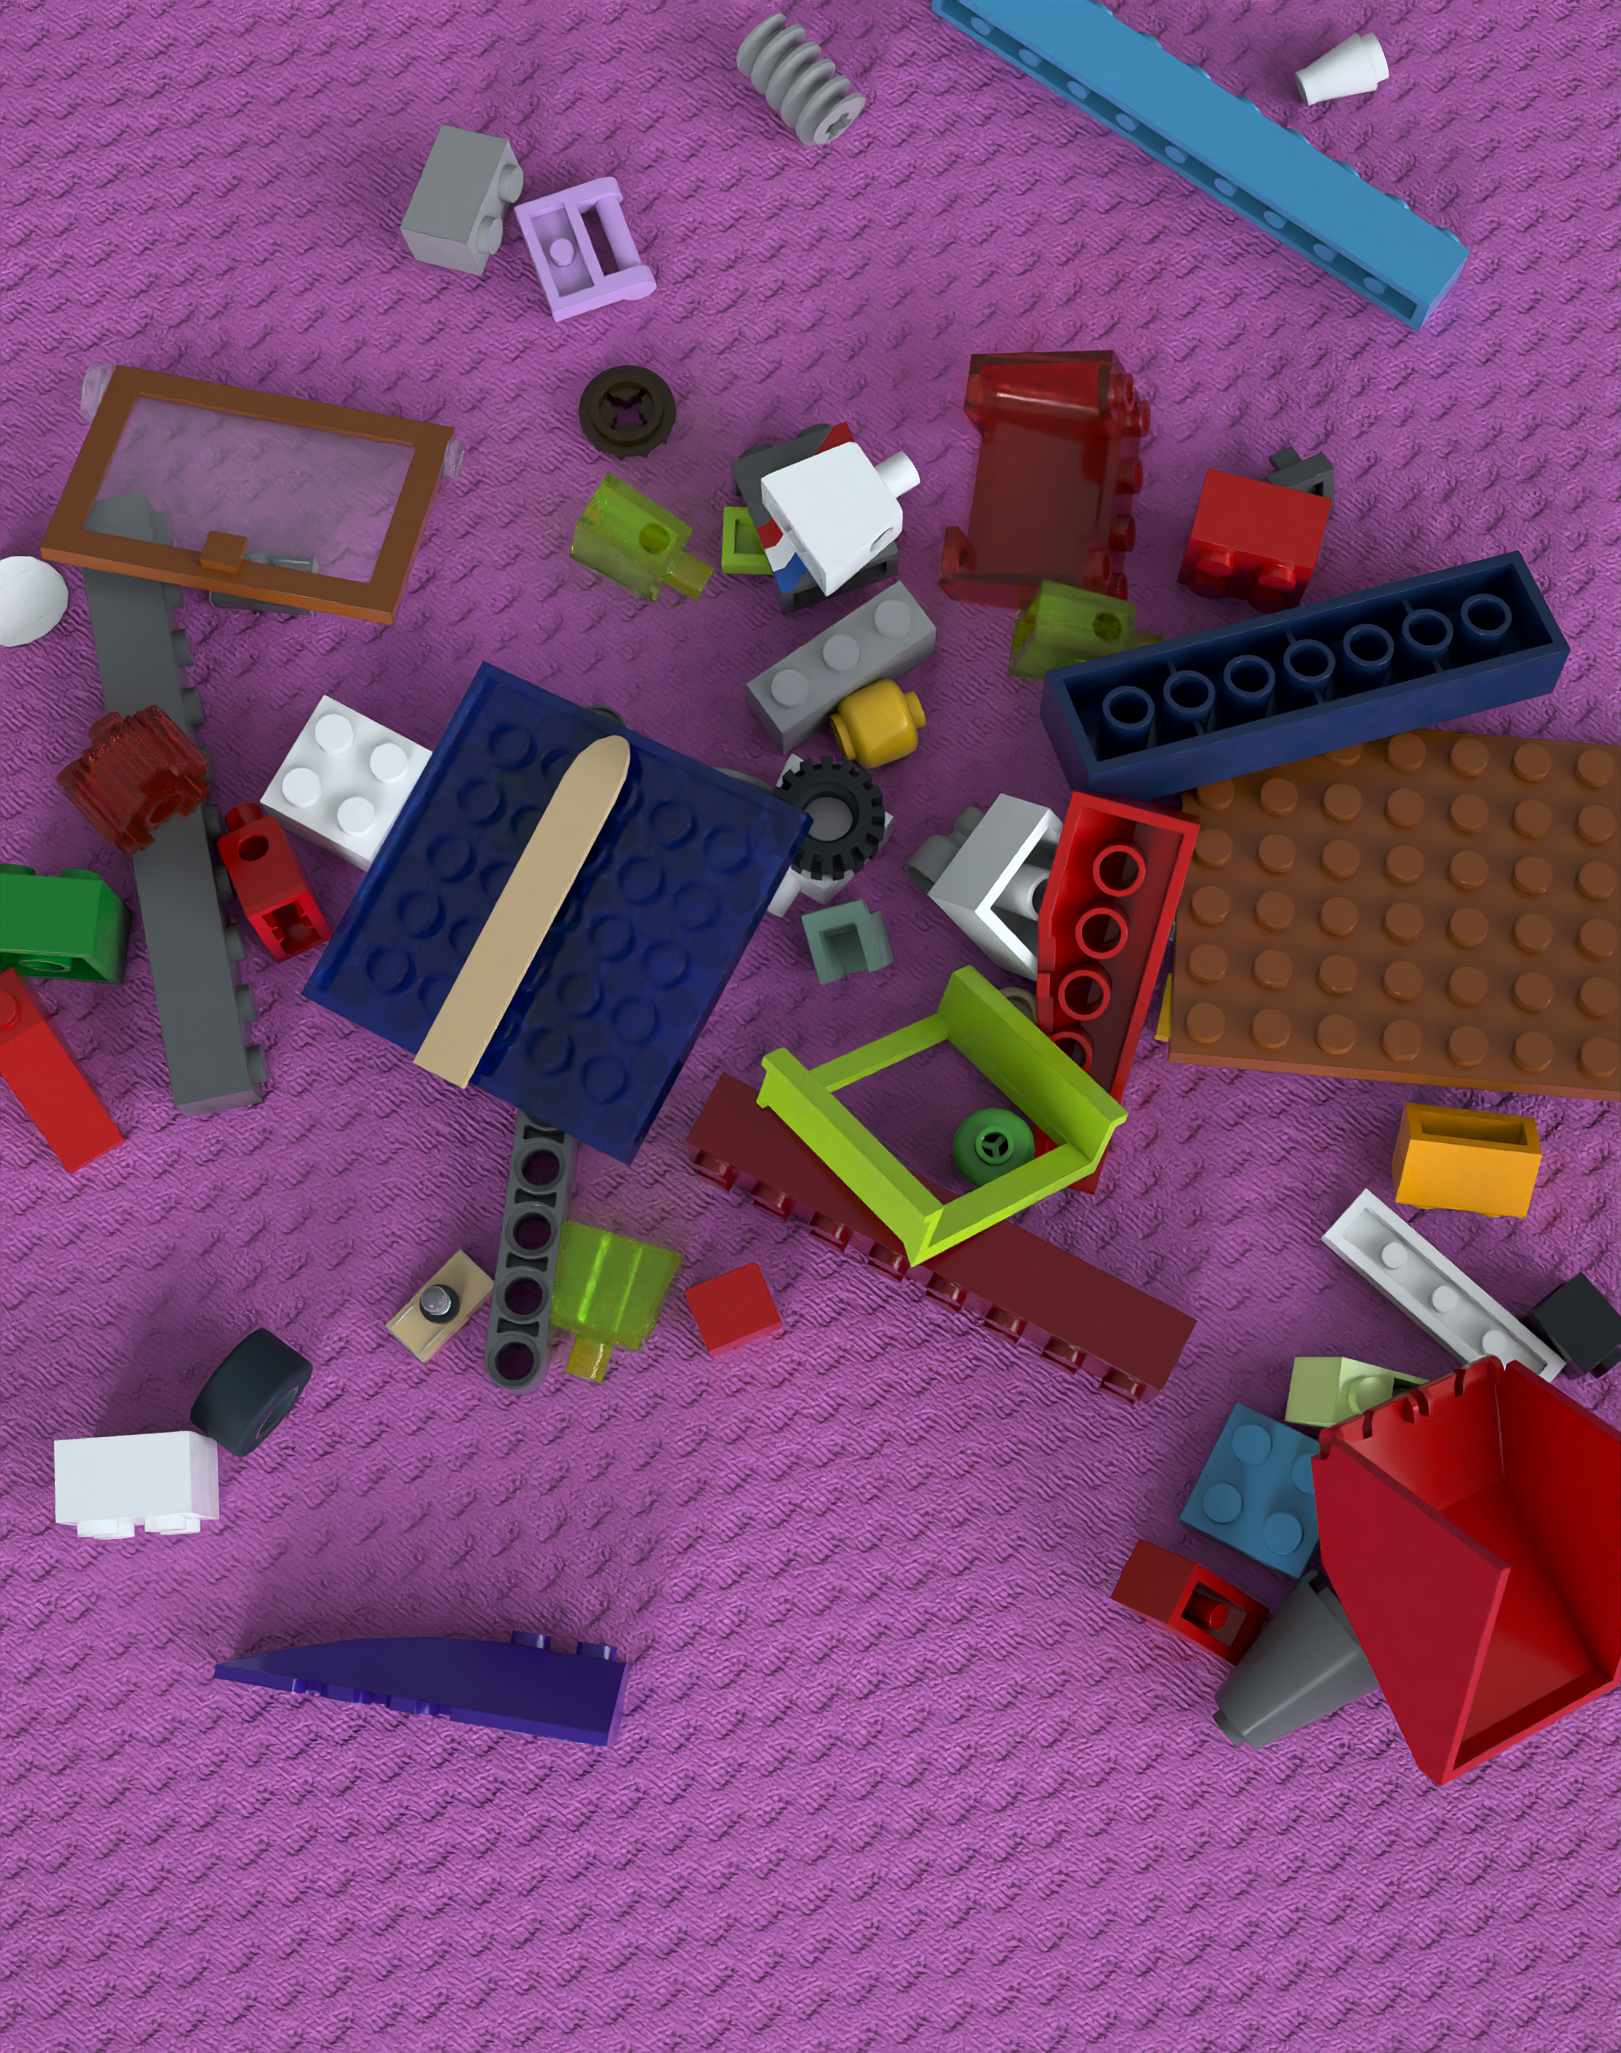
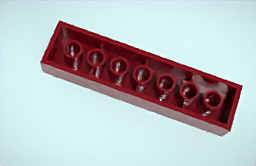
(1000, 1273)

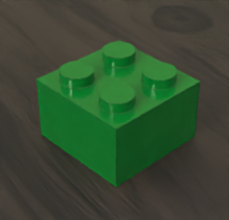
(62, 926)

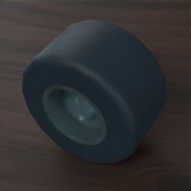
(250, 1392)

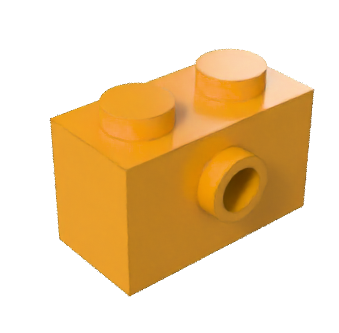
(1465, 1160)

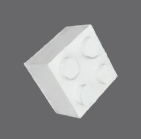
(345, 782)
(1000, 882)
(136, 1480)

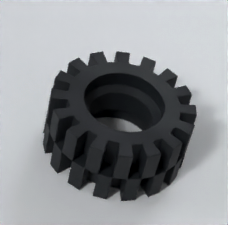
(865, 806)

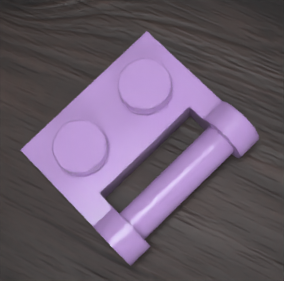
(566, 255)

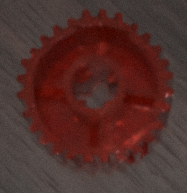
(135, 777)

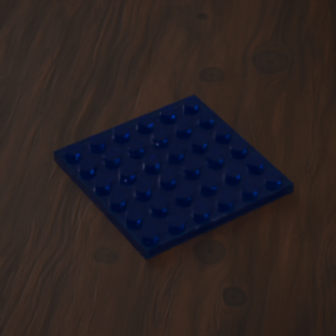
(631, 949)

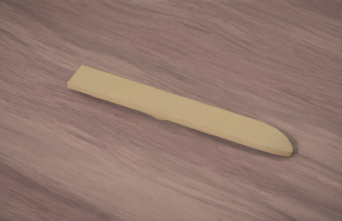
(525, 911)

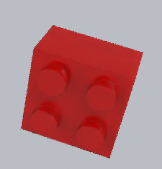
(1253, 542)

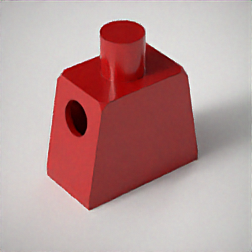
(272, 883)

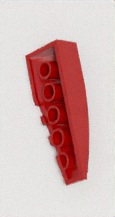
(1107, 934)

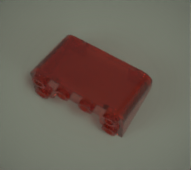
(1049, 477)

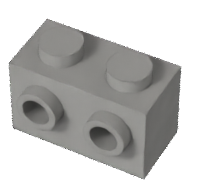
(462, 200)

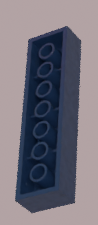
(1304, 680)

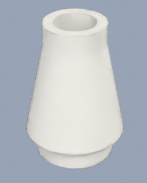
(1345, 70)

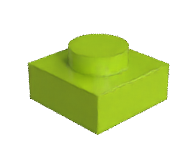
(741, 545)

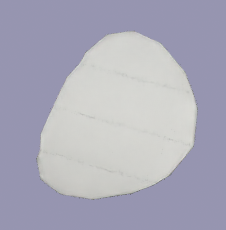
(30, 599)

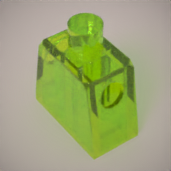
(618, 532)
(1069, 627)
(608, 1294)

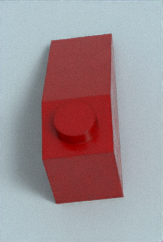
(50, 1078)

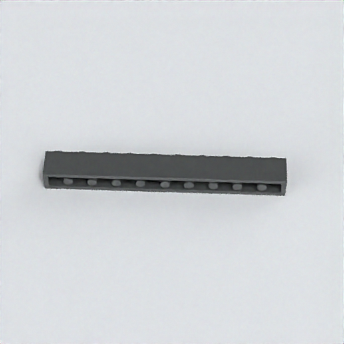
(180, 874)

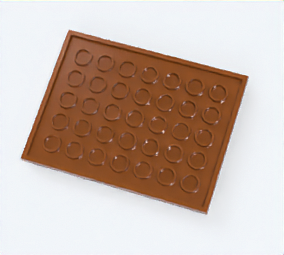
(1409, 917)

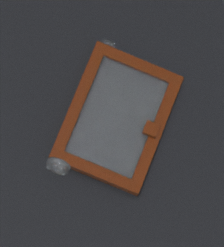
(249, 492)

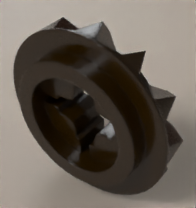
(624, 387)

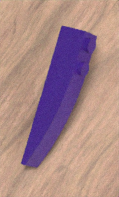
(472, 1681)

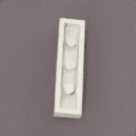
(1433, 1289)

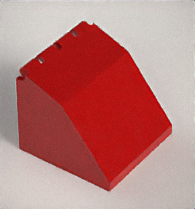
(1476, 1556)

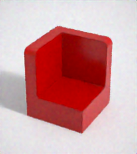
(733, 1309)

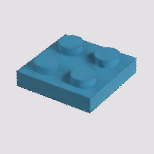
(1259, 1493)

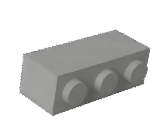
(865, 646)

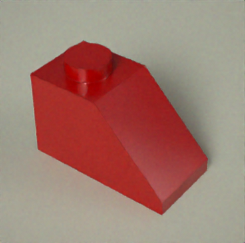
(1189, 1602)

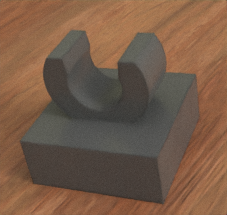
(1310, 475)

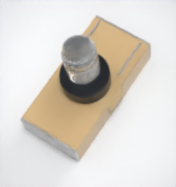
(441, 1306)

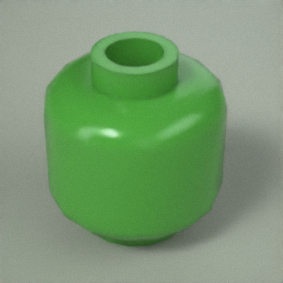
(1004, 1127)

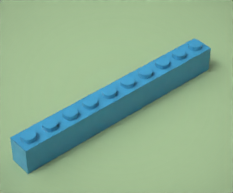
(1223, 147)

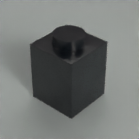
(1578, 1327)

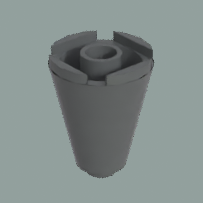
(1295, 1669)

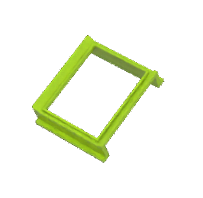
(1011, 1055)

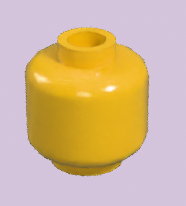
(877, 724)

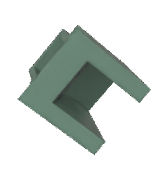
(847, 940)

